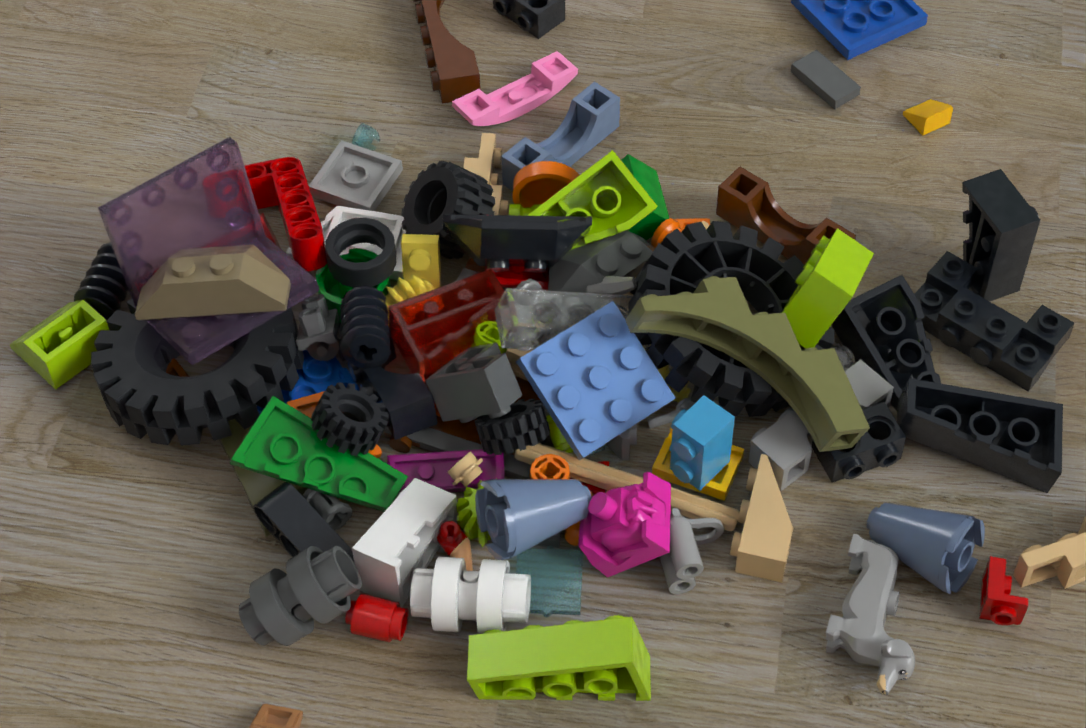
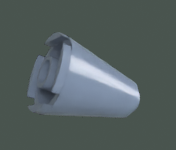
(528, 511)
(929, 541)

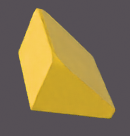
(929, 116)

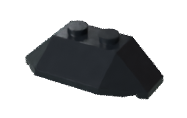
(516, 240)

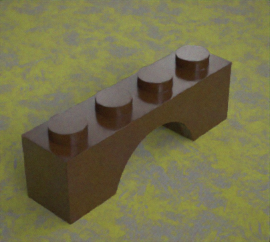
(749, 202)

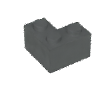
(475, 385)

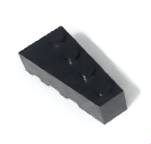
(986, 429)

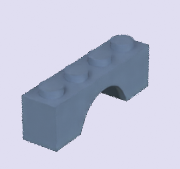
(588, 121)

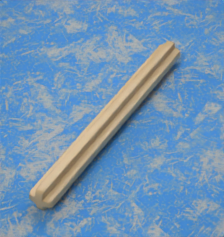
(611, 478)

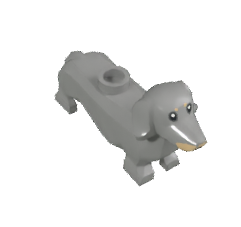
(865, 614)

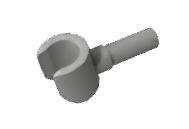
(668, 418)

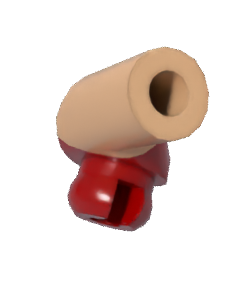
(455, 542)

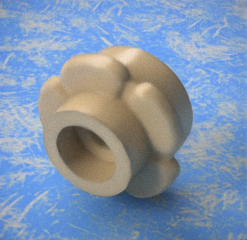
(466, 470)

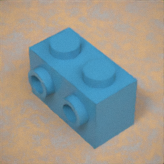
(701, 442)

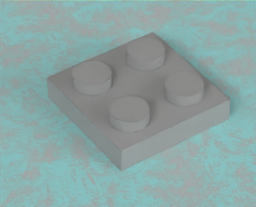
(355, 177)

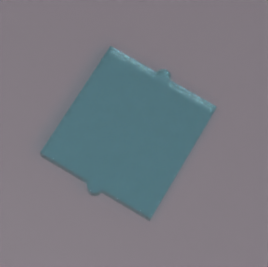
(554, 580)

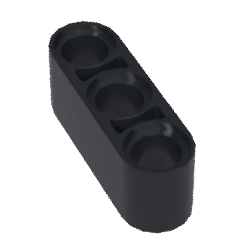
(296, 522)

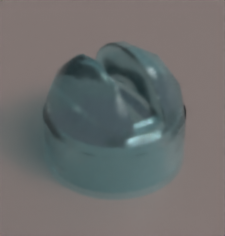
(365, 135)

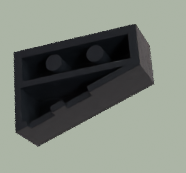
(999, 234)

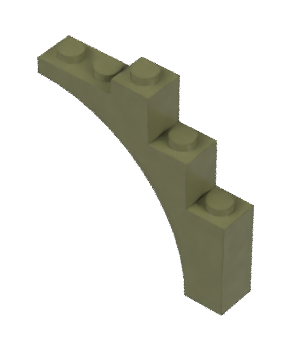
(765, 343)

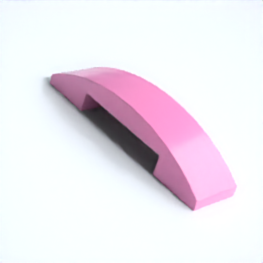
(519, 97)

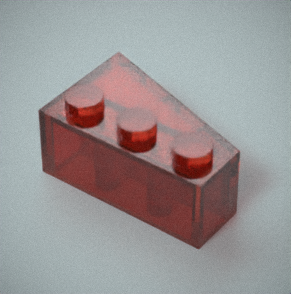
(443, 321)

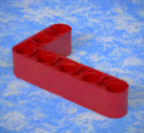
(285, 185)

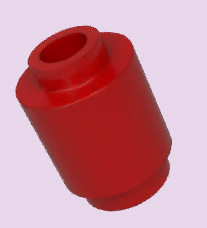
(377, 618)

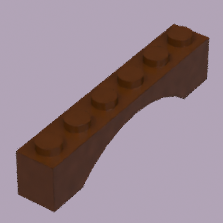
(453, 63)

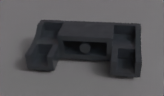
(986, 331)

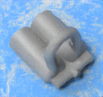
(684, 558)

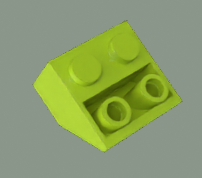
(62, 342)

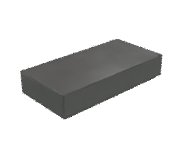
(825, 79)

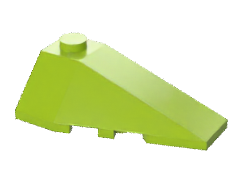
(605, 193)

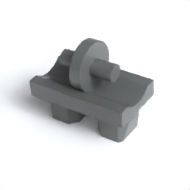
(318, 329)

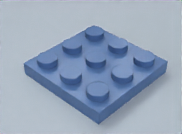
(595, 380)

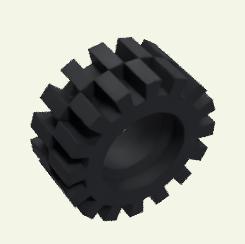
(349, 419)
(515, 430)

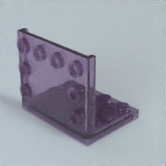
(192, 207)

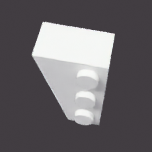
(403, 540)

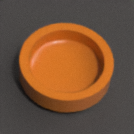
(540, 182)

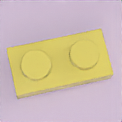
(421, 257)

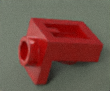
(995, 599)

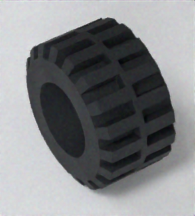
(440, 191)

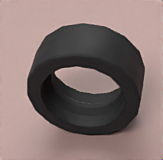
(360, 231)

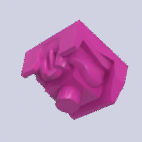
(627, 525)

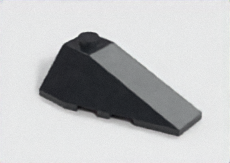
(888, 334)

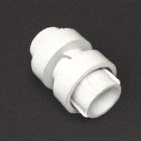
(485, 596)

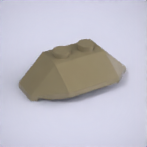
(214, 284)

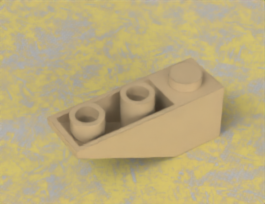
(767, 529)

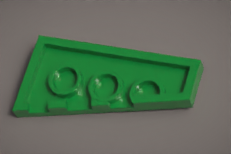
(288, 449)

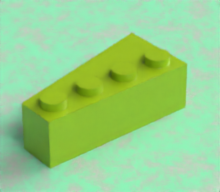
(561, 661)

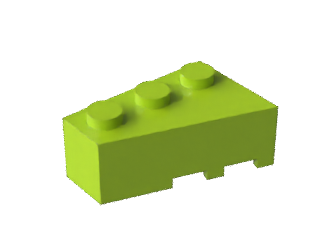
(826, 286)

